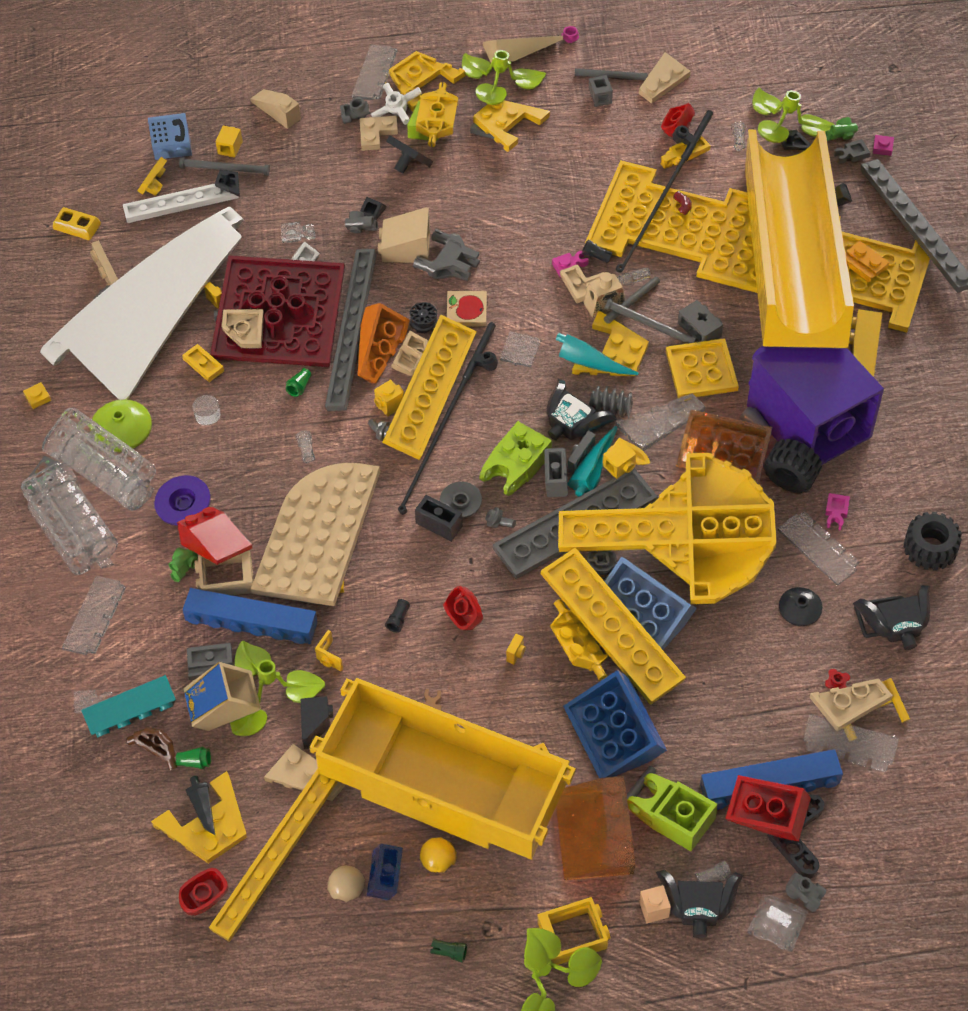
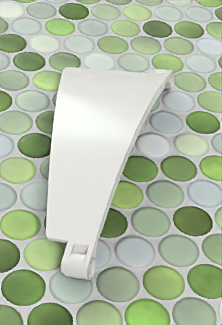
(136, 315)

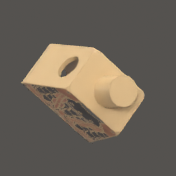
(600, 291)

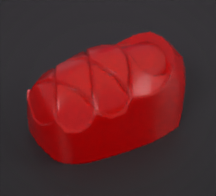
(677, 117)
(463, 608)
(202, 891)

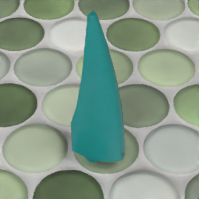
(586, 355)
(590, 469)

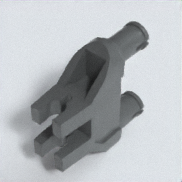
(453, 260)

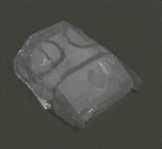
(778, 921)

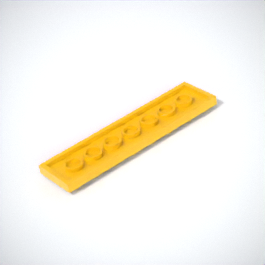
(429, 387)
(613, 626)

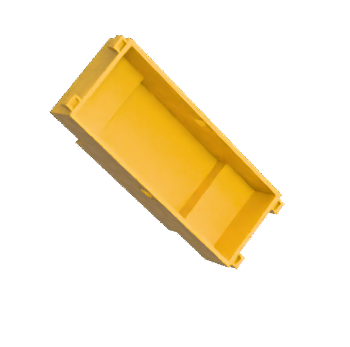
(440, 773)

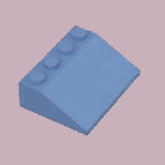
(649, 601)

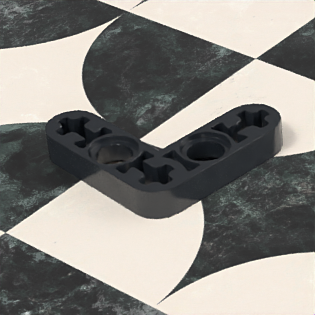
(809, 858)

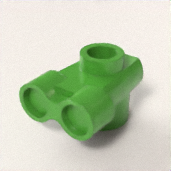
(843, 128)
(181, 562)

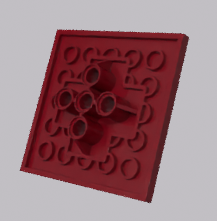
(298, 308)

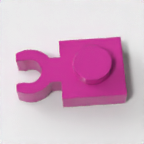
(566, 261)
(837, 509)

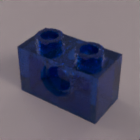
(384, 871)

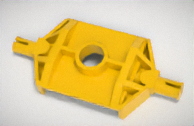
(436, 123)
(585, 650)

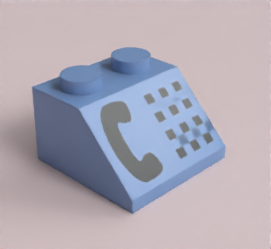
(170, 136)

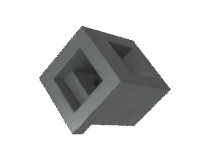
(600, 90)

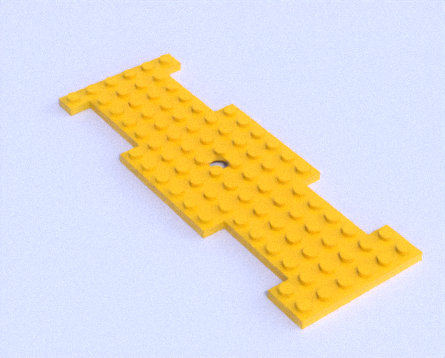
(721, 240)

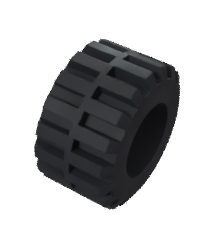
(792, 466)
(936, 527)

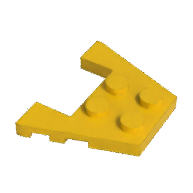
(418, 71)
(502, 117)
(622, 346)
(226, 819)

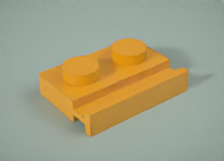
(865, 261)

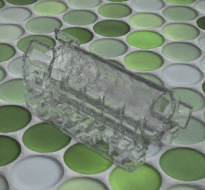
(72, 518)

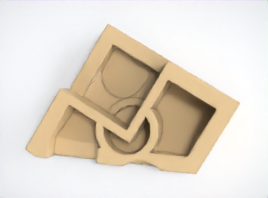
(409, 354)

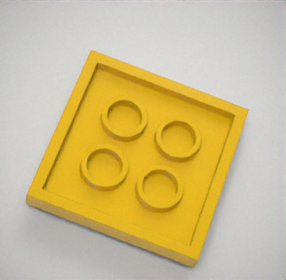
(702, 368)

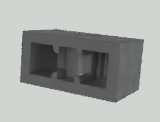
(700, 322)

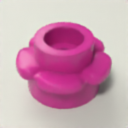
(570, 34)

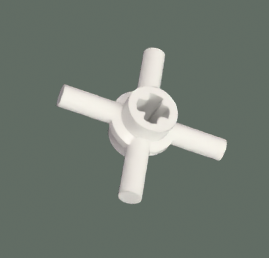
(396, 103)

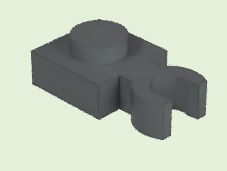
(854, 151)

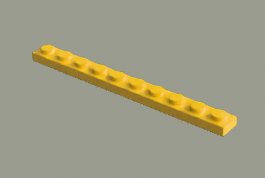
(272, 856)

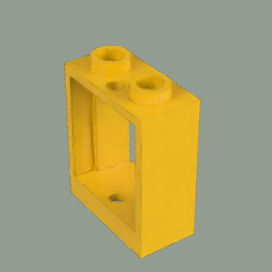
(572, 910)

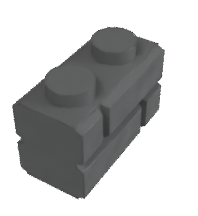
(556, 472)

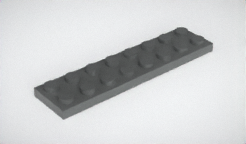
(539, 540)

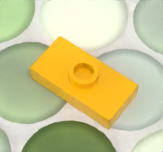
(203, 363)

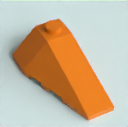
(379, 337)

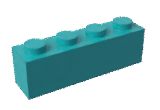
(129, 705)

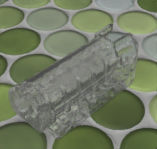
(98, 460)

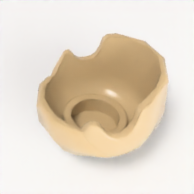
(345, 883)

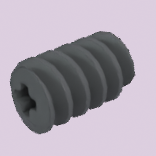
(611, 401)

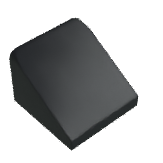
(372, 208)

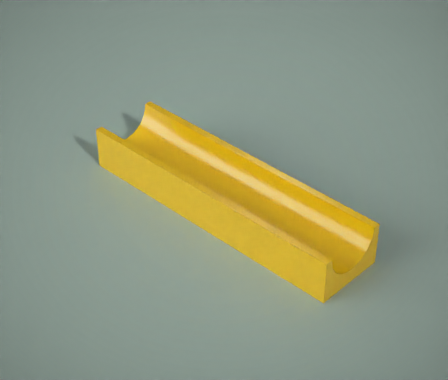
(798, 247)

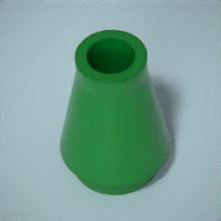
(296, 385)
(194, 758)

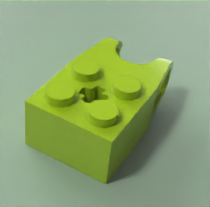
(516, 457)
(674, 811)

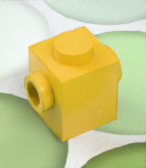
(388, 397)
(619, 459)

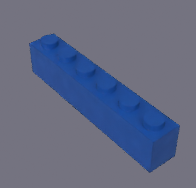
(250, 616)
(803, 771)

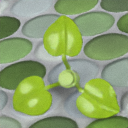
(493, 95)
(775, 133)
(299, 685)
(540, 950)

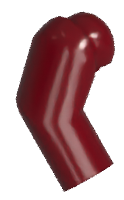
(686, 204)

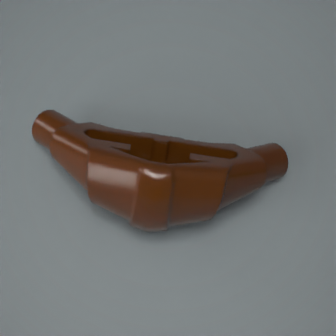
(155, 742)

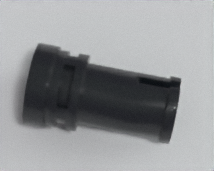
(593, 250)
(396, 619)

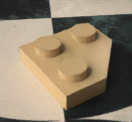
(244, 327)

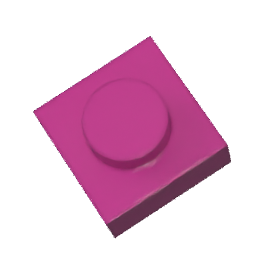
(883, 145)

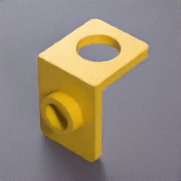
(326, 658)

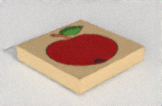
(467, 307)

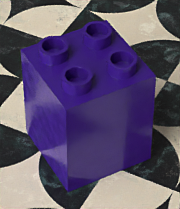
(815, 397)

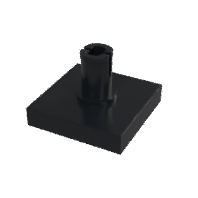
(407, 155)

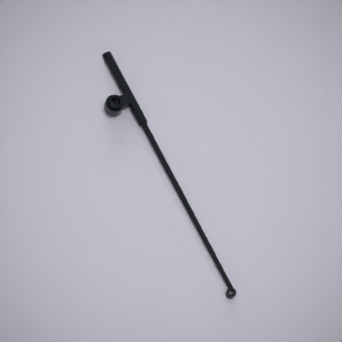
(680, 135)
(487, 361)

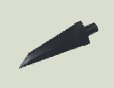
(200, 799)

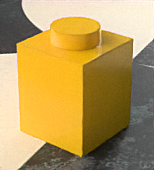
(229, 141)

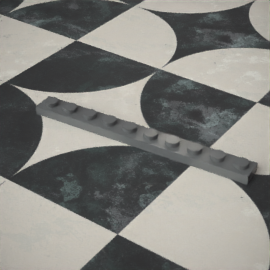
(916, 224)
(349, 334)

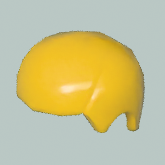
(437, 855)

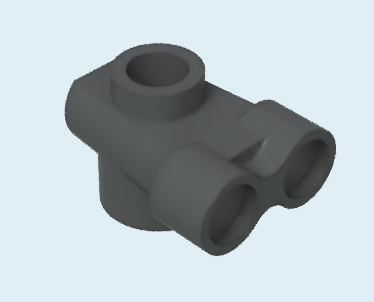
(357, 109)
(359, 222)
(808, 892)

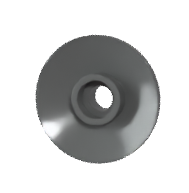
(464, 493)

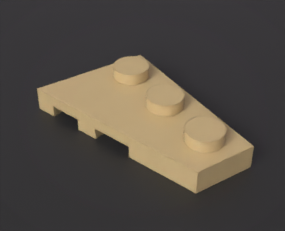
(663, 78)
(104, 266)
(851, 703)
(295, 771)

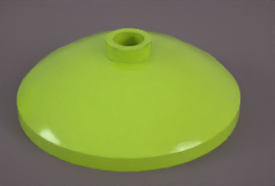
(131, 427)

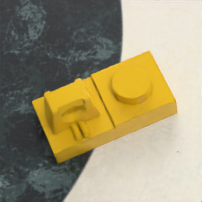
(150, 183)

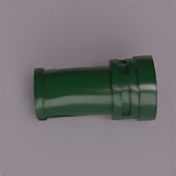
(455, 950)

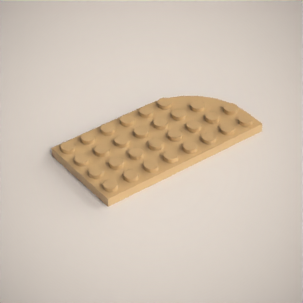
(316, 534)

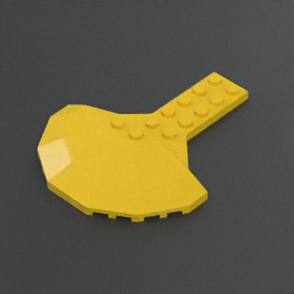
(706, 528)

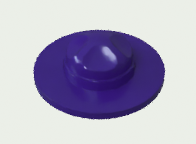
(180, 498)

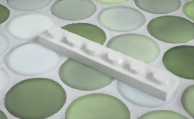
(175, 202)

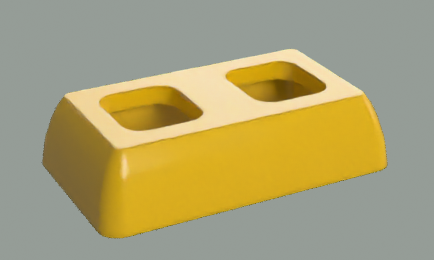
(71, 226)

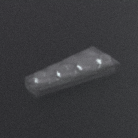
(658, 423)

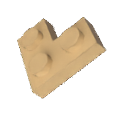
(373, 128)
(577, 282)

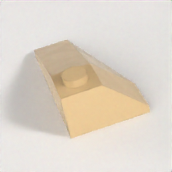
(519, 47)

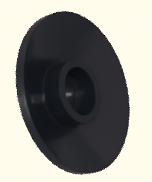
(798, 613)

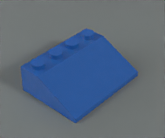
(614, 726)

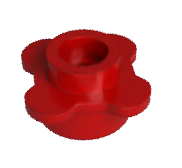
(833, 675)

